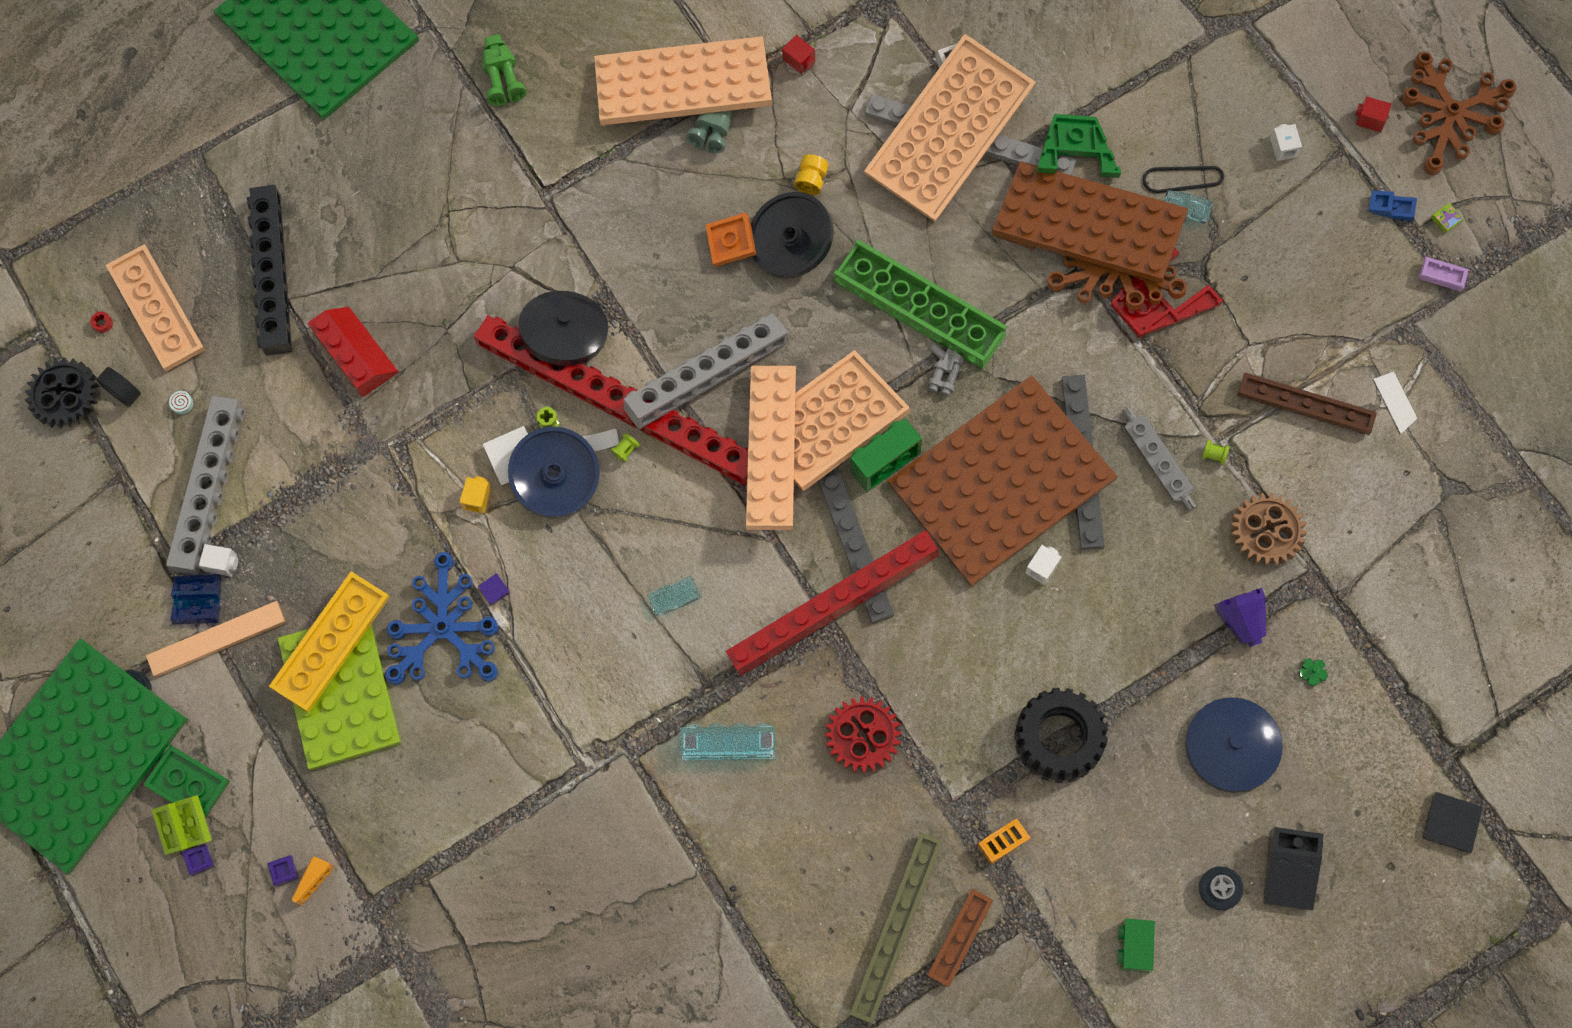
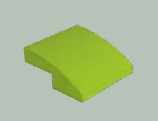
(181, 824)

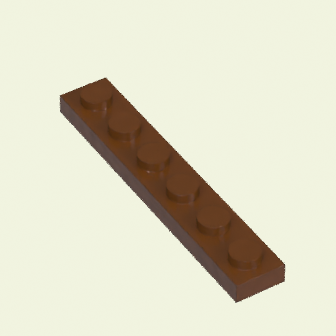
(1307, 403)

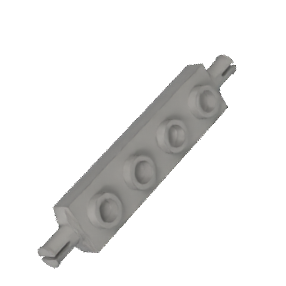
(1159, 458)

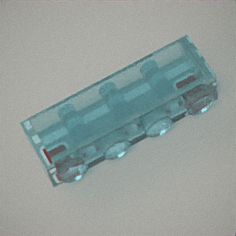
(727, 742)

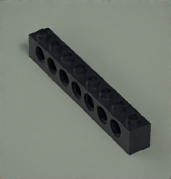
(280, 340)

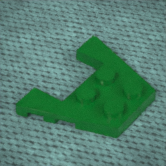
(1077, 137)

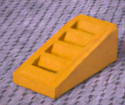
(988, 853)
(312, 878)

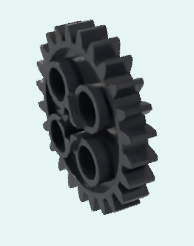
(62, 393)

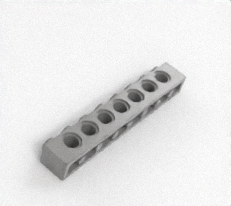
(702, 380)
(218, 411)

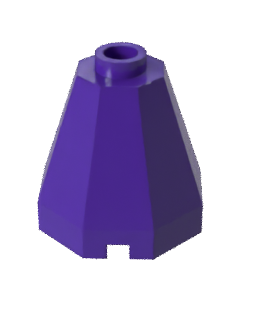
(1245, 616)

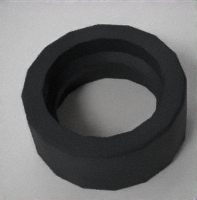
(118, 386)

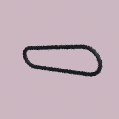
(1183, 168)

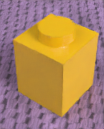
(475, 494)

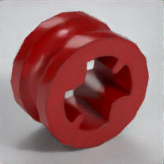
(98, 316)

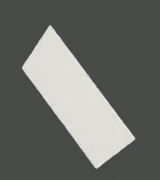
(1396, 400)

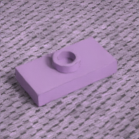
(1443, 274)

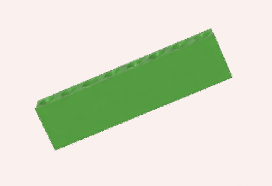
(920, 304)

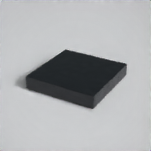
(1452, 822)

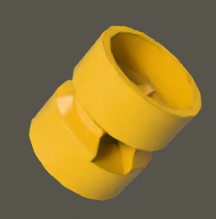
(811, 173)

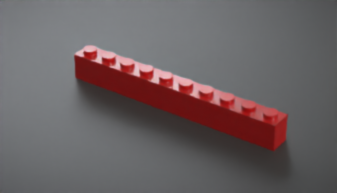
(833, 603)

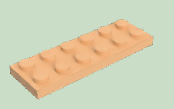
(155, 308)

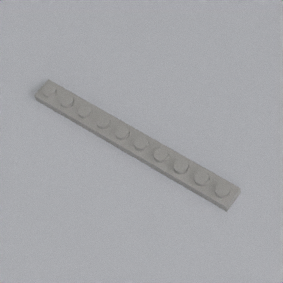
(1002, 148)

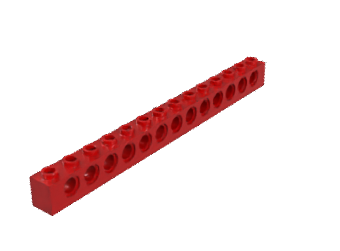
(493, 328)

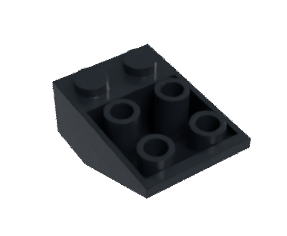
(1292, 868)

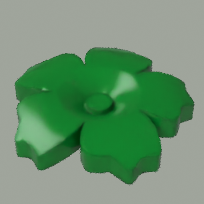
(1313, 671)

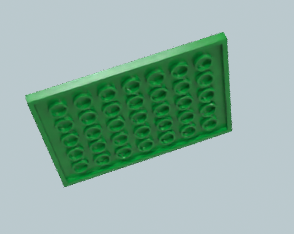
(320, 46)
(80, 754)

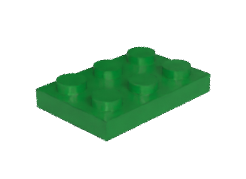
(182, 777)

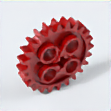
(881, 724)

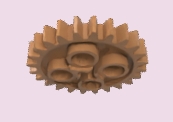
(1278, 547)

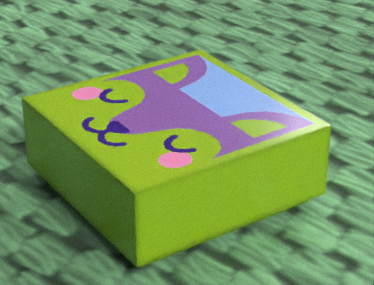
(1447, 218)

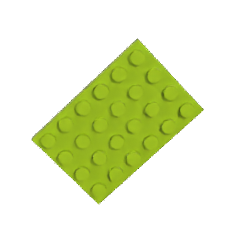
(353, 711)

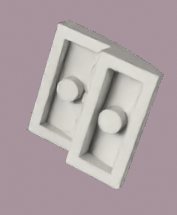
(500, 450)

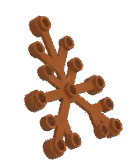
(1446, 131)
(1094, 272)

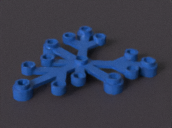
(442, 600)

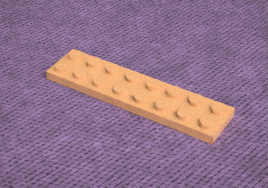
(771, 448)

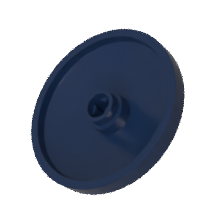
(553, 472)
(1233, 745)

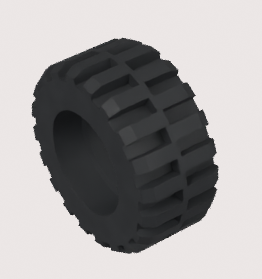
(1063, 704)

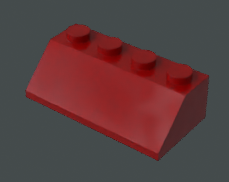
(352, 349)

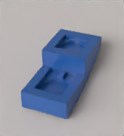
(1391, 206)

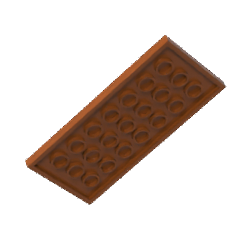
(1091, 222)

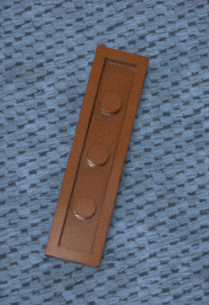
(960, 938)

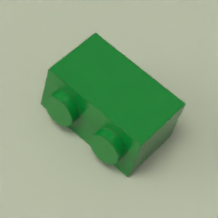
(1137, 945)

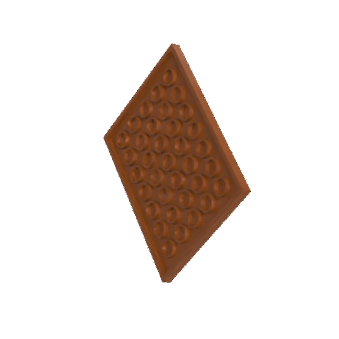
(1002, 480)

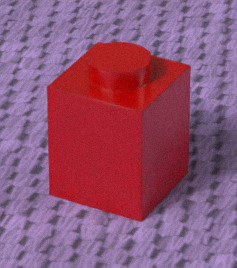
(798, 54)
(1372, 113)

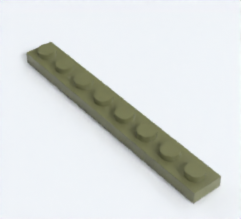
(896, 928)

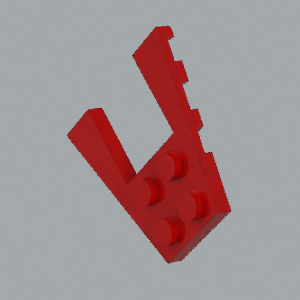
(1156, 317)

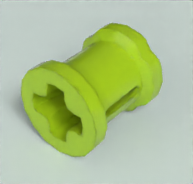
(543, 414)
(624, 447)
(1215, 452)

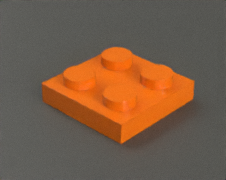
(730, 239)

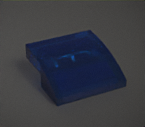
(196, 599)

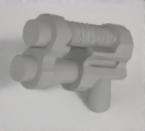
(949, 363)

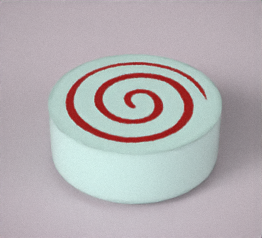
(181, 402)

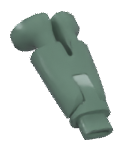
(719, 121)

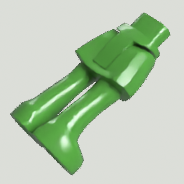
(499, 59)

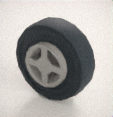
(1228, 884)

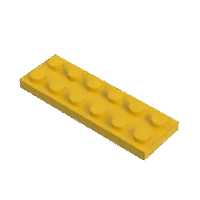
(329, 641)

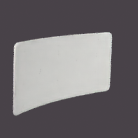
(603, 440)

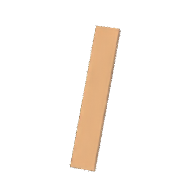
(215, 639)

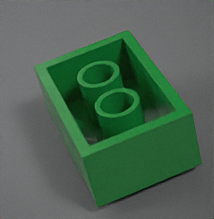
(885, 454)

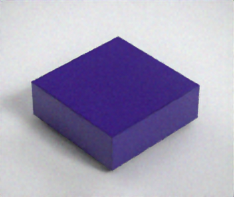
(493, 589)
(198, 859)
(283, 870)

